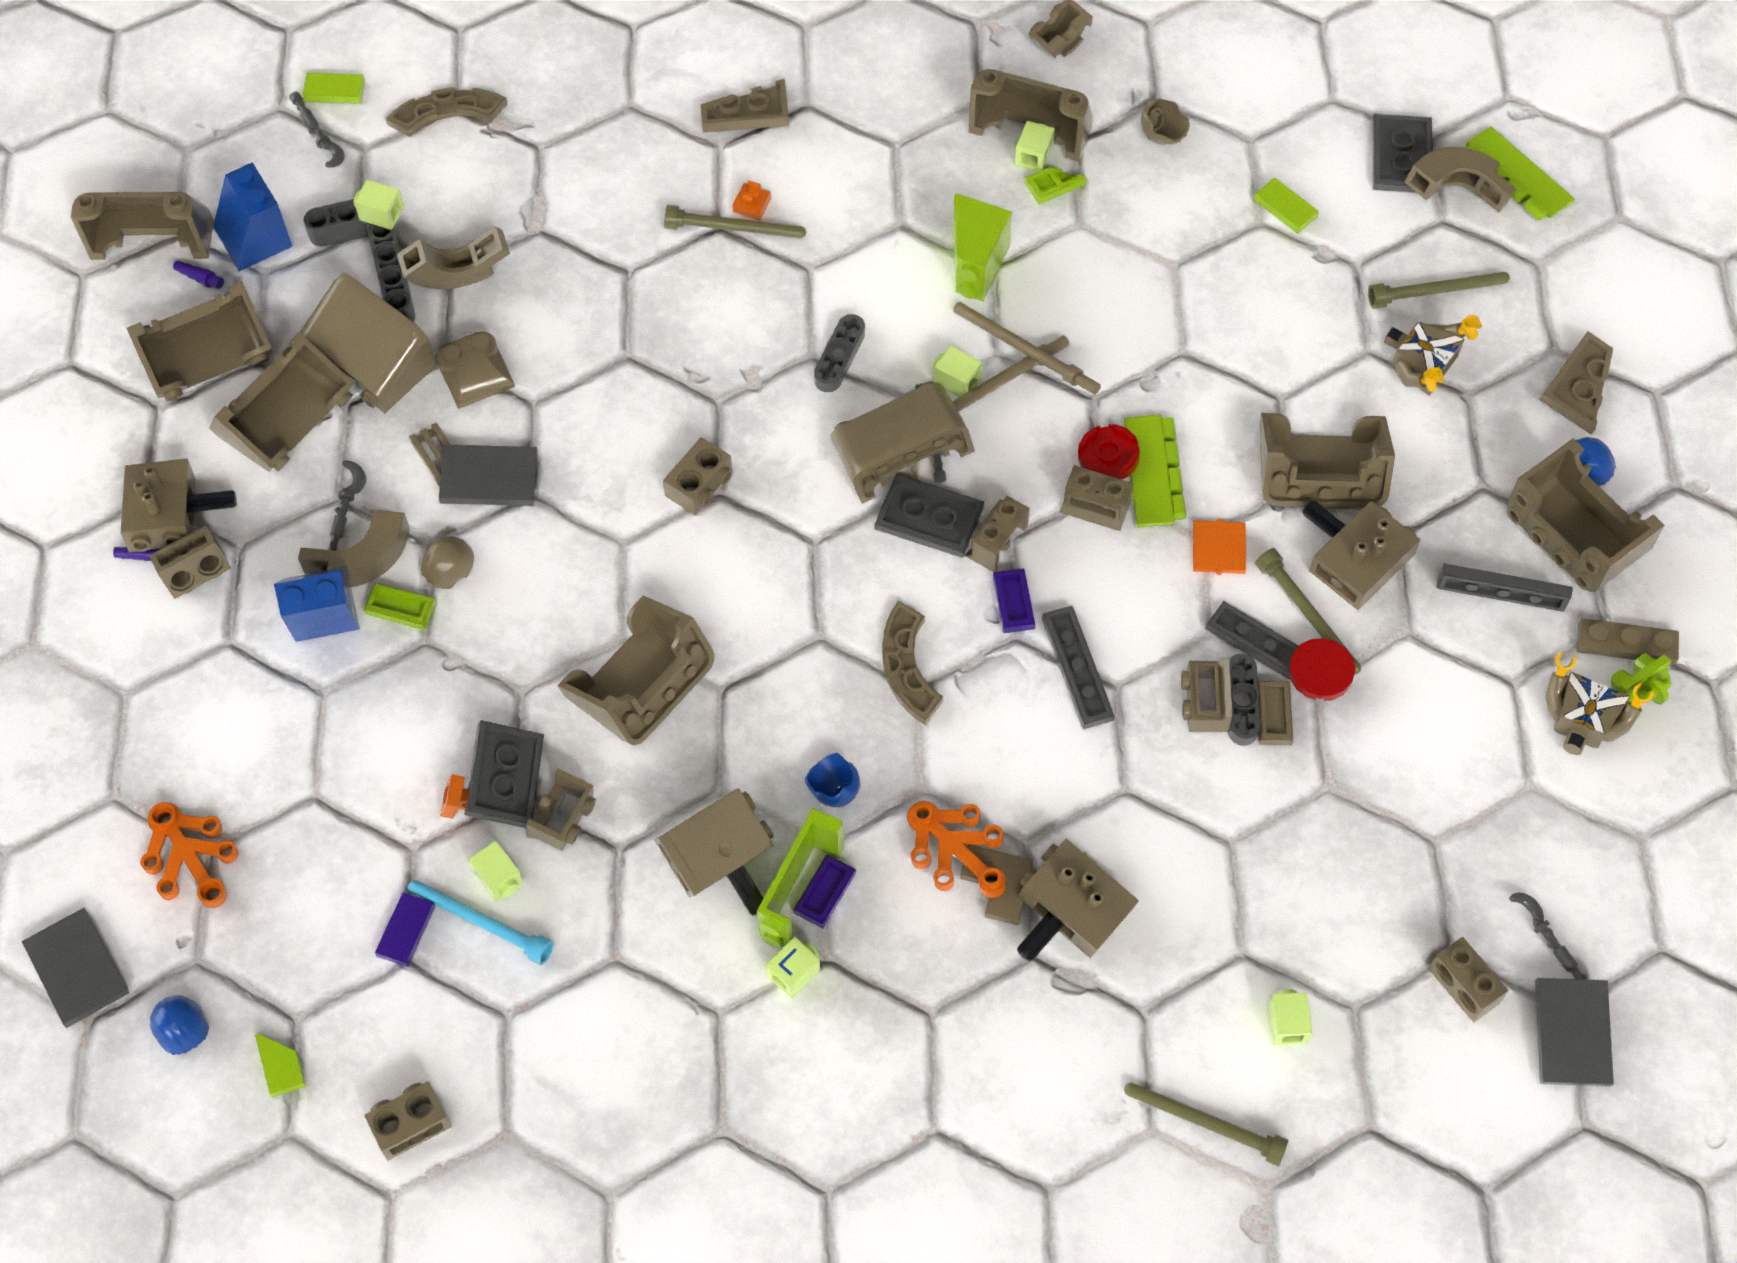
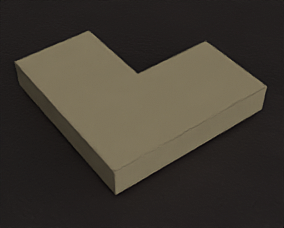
(1008, 905)

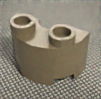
(1062, 30)

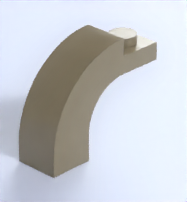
(1460, 168)
(453, 267)
(370, 556)

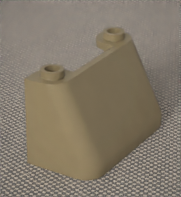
(1013, 97)
(108, 216)
(369, 342)
(201, 343)
(283, 404)
(899, 436)
(1326, 468)
(645, 674)

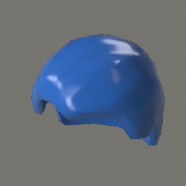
(1599, 457)
(833, 781)
(178, 1024)

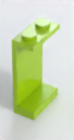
(817, 832)

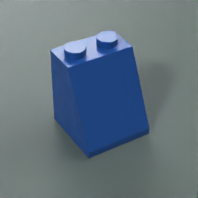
(249, 219)
(317, 604)

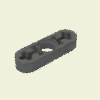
(840, 365)
(1250, 688)

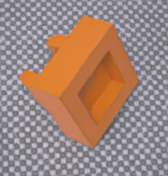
(752, 200)
(454, 796)

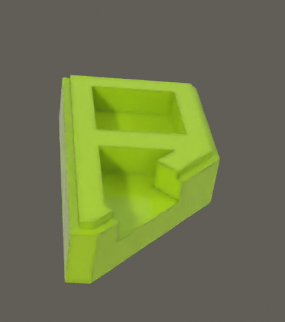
(1052, 183)
(280, 1066)

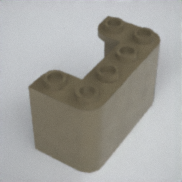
(1579, 520)

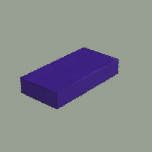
(1013, 600)
(824, 891)
(405, 929)

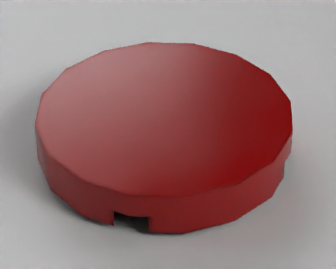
(1109, 451)
(1322, 669)

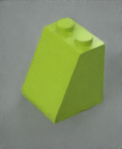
(979, 244)

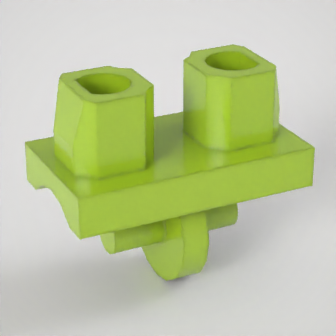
(1651, 673)

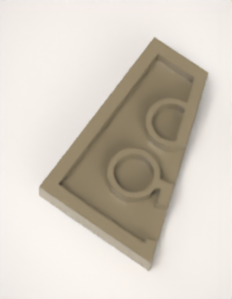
(755, 110)
(1580, 383)

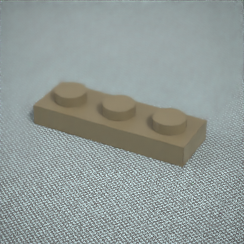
(1626, 640)

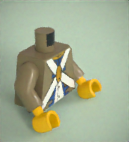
(1429, 351)
(1588, 710)

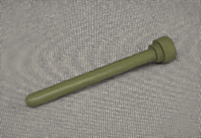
(677, 218)
(1381, 295)
(1271, 564)
(1270, 1147)

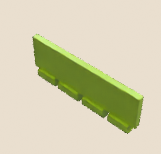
(1531, 183)
(1157, 475)

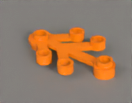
(954, 843)
(184, 850)

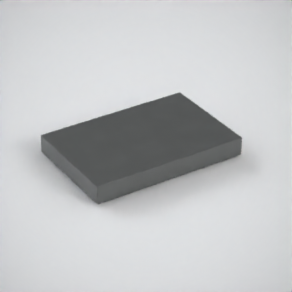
(1396, 147)
(488, 475)
(929, 515)
(504, 774)
(75, 967)
(1574, 1032)

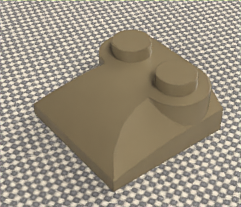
(473, 368)

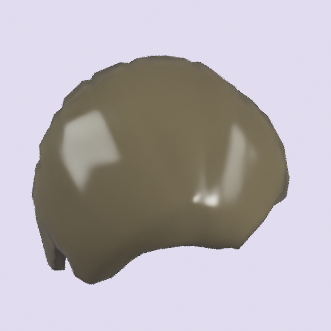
(1164, 122)
(447, 561)

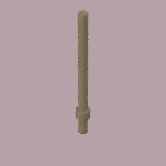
(1069, 373)
(1008, 374)

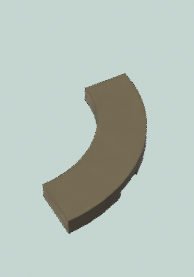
(443, 104)
(900, 664)

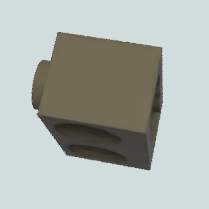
(692, 473)
(190, 562)
(1468, 979)
(411, 1128)

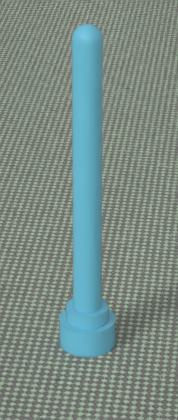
(536, 947)

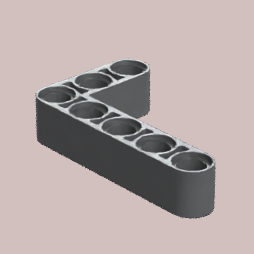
(340, 224)

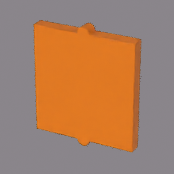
(1219, 547)

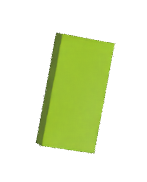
(333, 88)
(1286, 205)
(399, 606)

